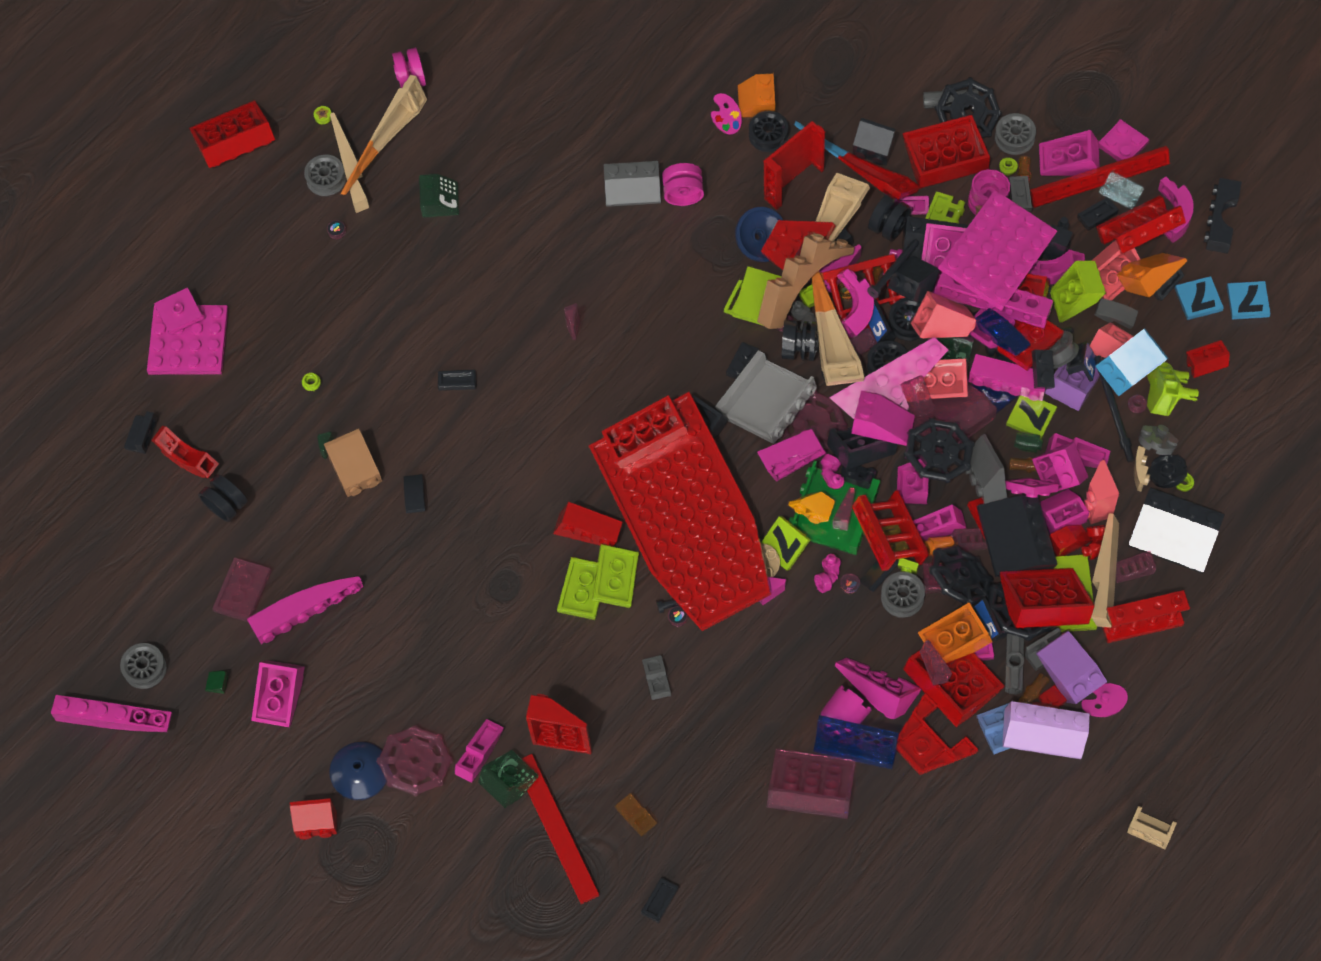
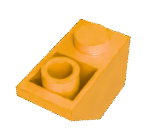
(814, 506)

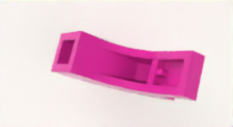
(1177, 197)
(1056, 268)
(861, 303)

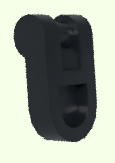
(853, 476)

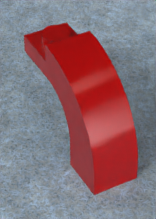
(183, 455)

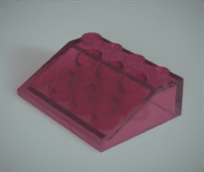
(970, 413)
(811, 783)

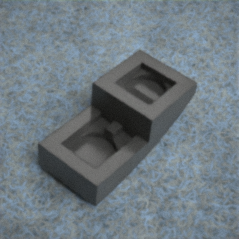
(1117, 312)
(656, 677)

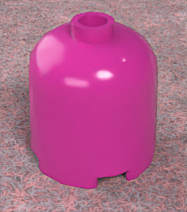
(845, 707)

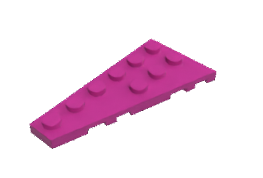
(888, 378)

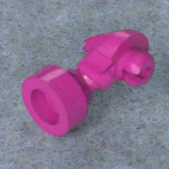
(830, 465)
(831, 571)

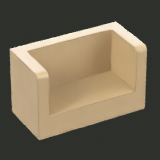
(1151, 829)

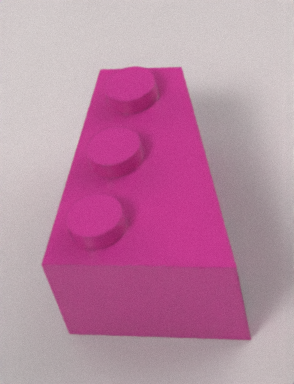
(791, 454)

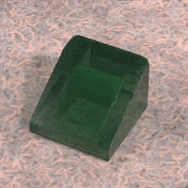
(322, 439)

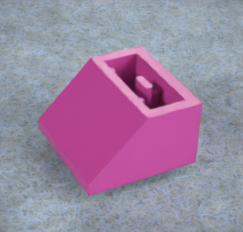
(1061, 466)
(1064, 510)

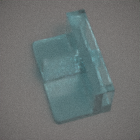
(1121, 190)

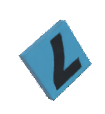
(1199, 298)
(1248, 300)

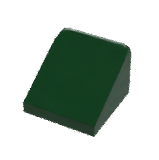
(217, 682)

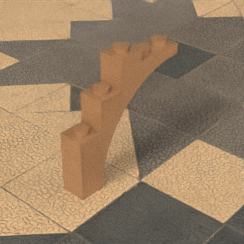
(782, 291)

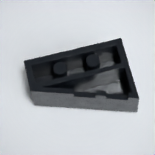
(857, 450)

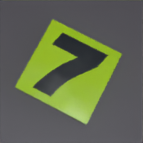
(1031, 416)
(787, 541)

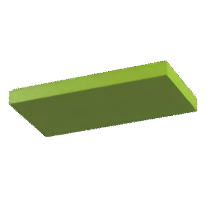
(1081, 567)

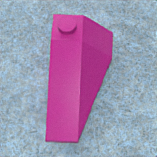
(884, 693)

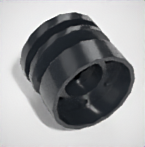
(799, 340)

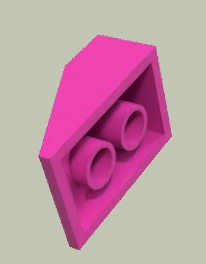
(1069, 155)
(881, 419)
(277, 692)

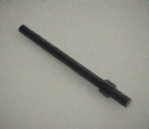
(1125, 442)

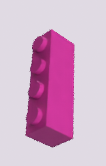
(1004, 377)

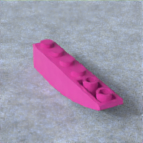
(300, 606)
(109, 715)

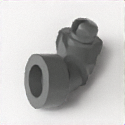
(802, 312)

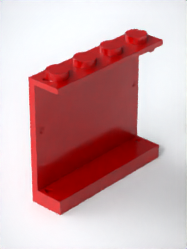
(791, 159)

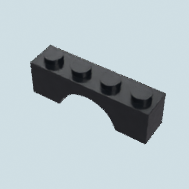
(1220, 234)

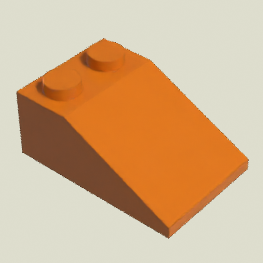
(1150, 273)
(957, 634)

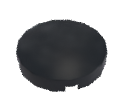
(1168, 471)

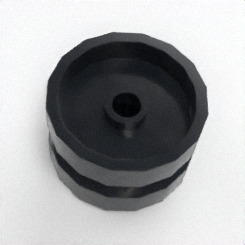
(889, 217)
(222, 498)

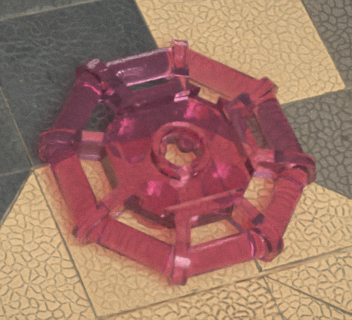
(821, 418)
(417, 771)

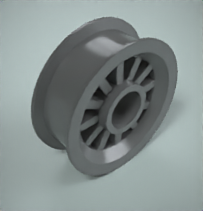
(1017, 124)
(327, 184)
(1064, 350)
(912, 581)
(129, 662)

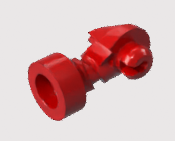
(1093, 549)

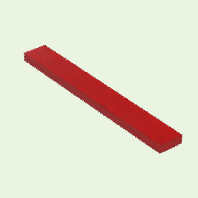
(1097, 177)
(560, 836)

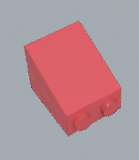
(942, 318)

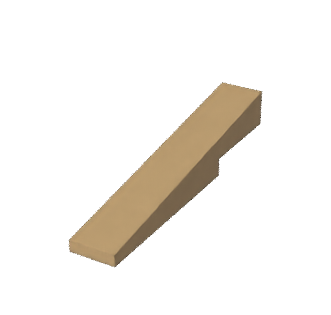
(349, 162)
(1106, 573)

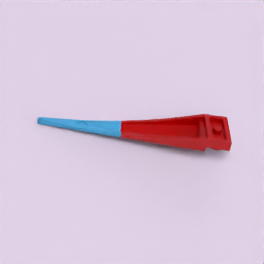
(883, 179)

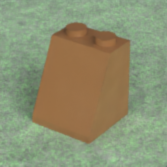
(353, 463)

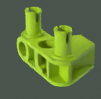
(1167, 389)

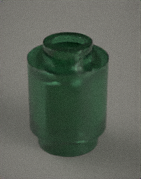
(1028, 442)

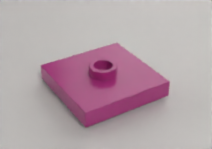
(178, 311)

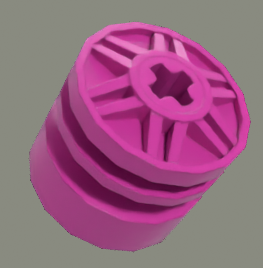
(984, 185)

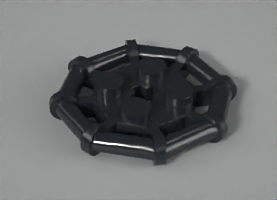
(970, 99)
(942, 440)
(952, 570)
(1027, 633)

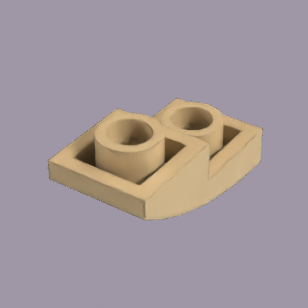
(1140, 470)

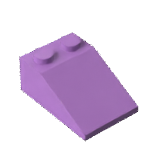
(1072, 388)
(1071, 668)

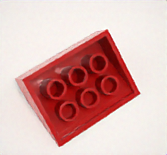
(232, 134)
(946, 151)
(1046, 598)
(964, 693)
(555, 726)

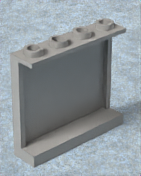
(765, 398)

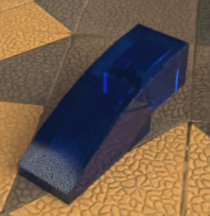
(1002, 332)

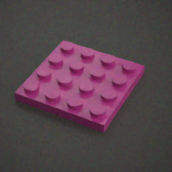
(192, 349)

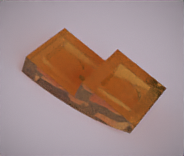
(635, 815)

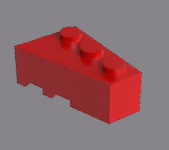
(587, 525)

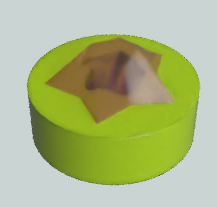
(322, 115)

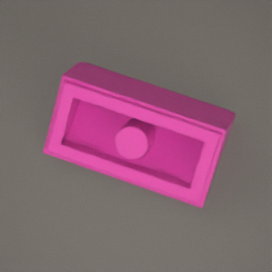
(919, 204)

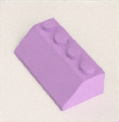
(1045, 730)

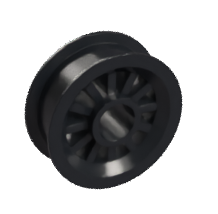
(764, 122)
(910, 308)
(890, 351)

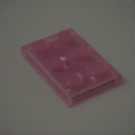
(241, 589)

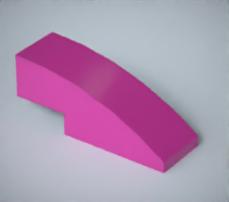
(1089, 453)
(478, 750)

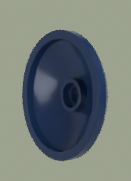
(755, 221)
(361, 782)

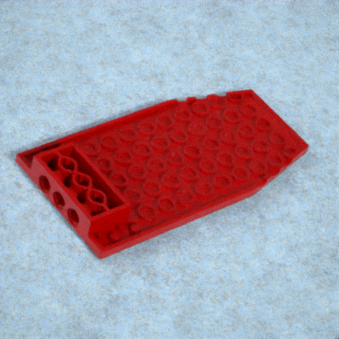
(684, 509)

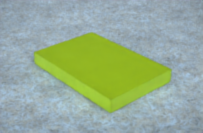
(752, 294)
(615, 576)
(578, 590)

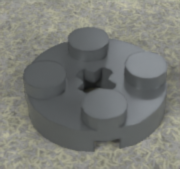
(1158, 439)

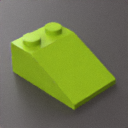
(1077, 289)

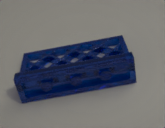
(850, 748)

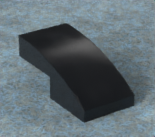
(414, 493)

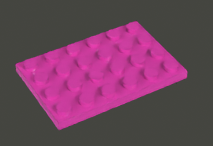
(997, 250)

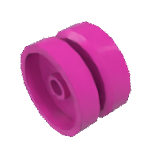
(410, 67)
(683, 184)

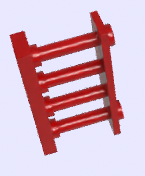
(1140, 224)
(867, 268)
(879, 541)
(1146, 616)

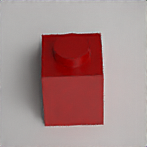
(1069, 539)

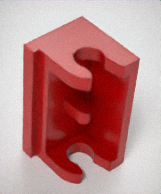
(1208, 358)

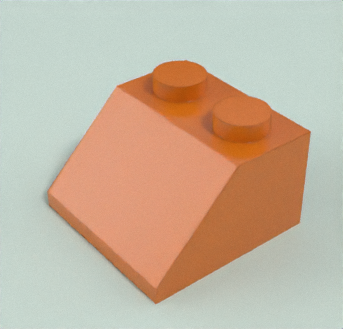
(756, 95)

